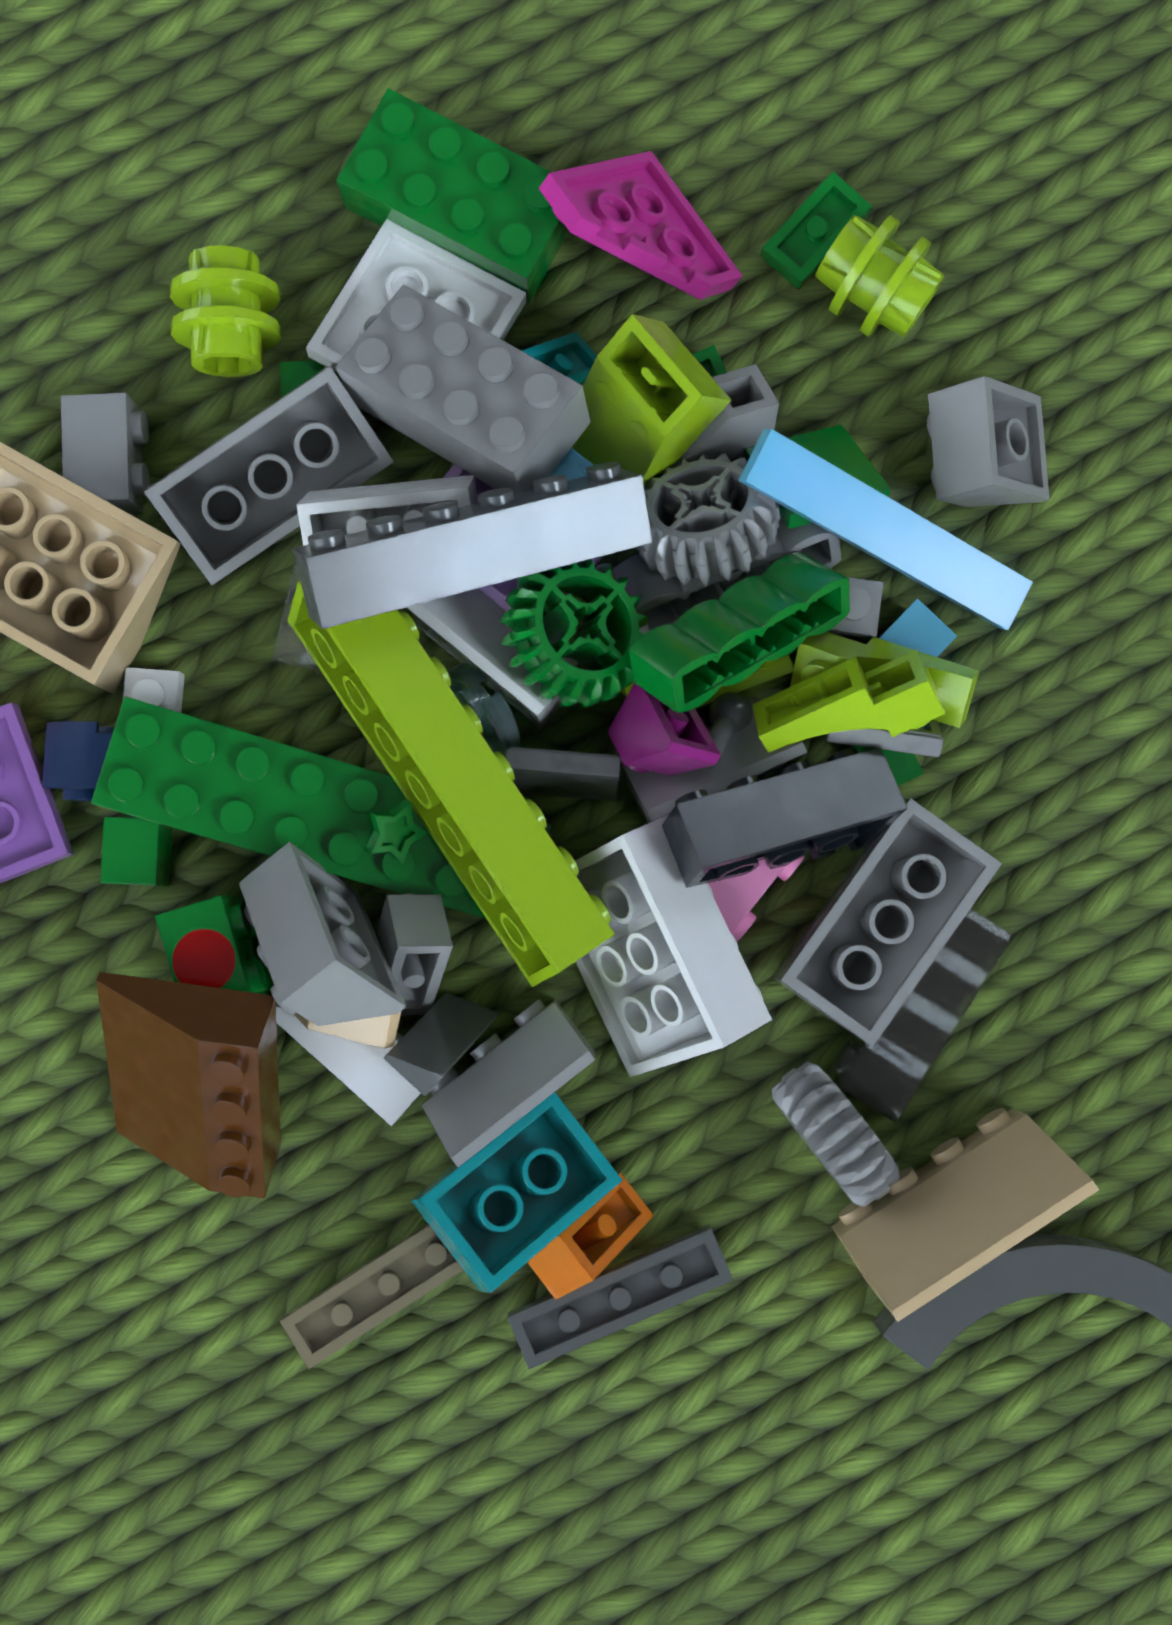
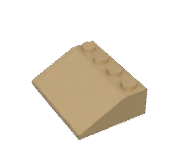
(75, 572)
(961, 1210)

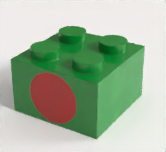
(214, 946)

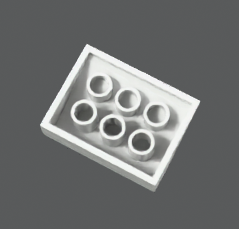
(672, 970)

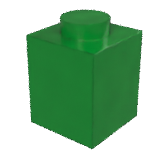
(136, 852)

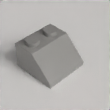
(987, 444)

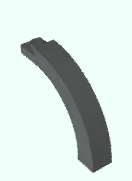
(1027, 1270)

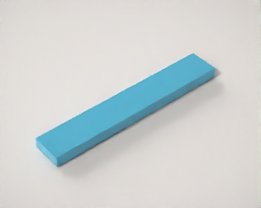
(884, 529)

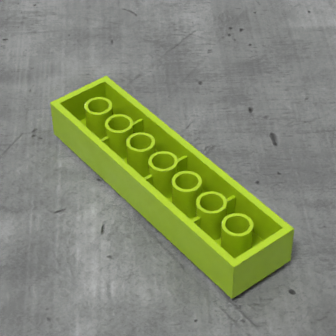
(458, 788)

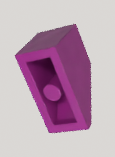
(659, 739)

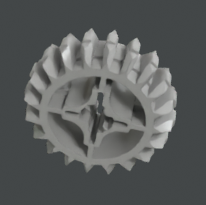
(699, 523)
(836, 1134)

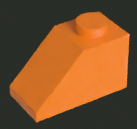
(591, 1241)

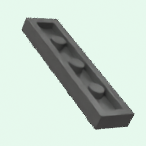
(620, 1297)

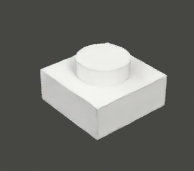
(155, 687)

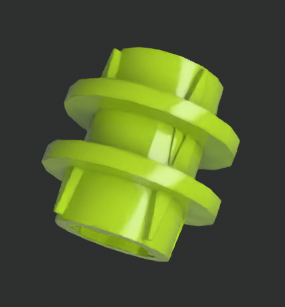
(879, 275)
(225, 311)

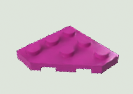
(643, 219)

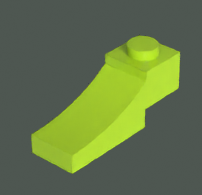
(953, 681)
(845, 698)

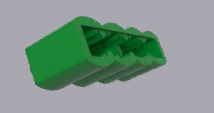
(733, 636)

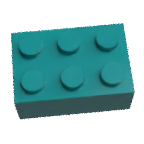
(517, 1193)

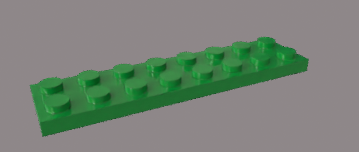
(263, 797)

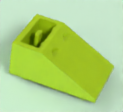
(646, 400)

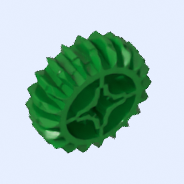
(600, 642)

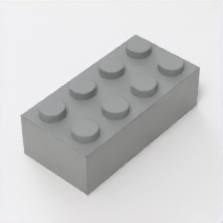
(464, 392)
(247, 483)

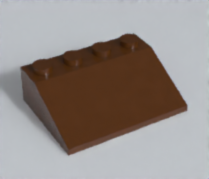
(195, 1078)

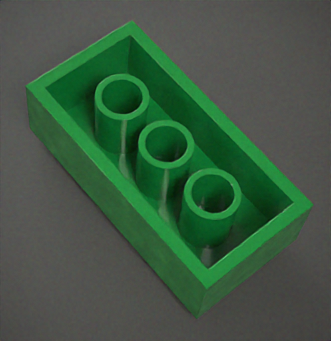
(453, 191)

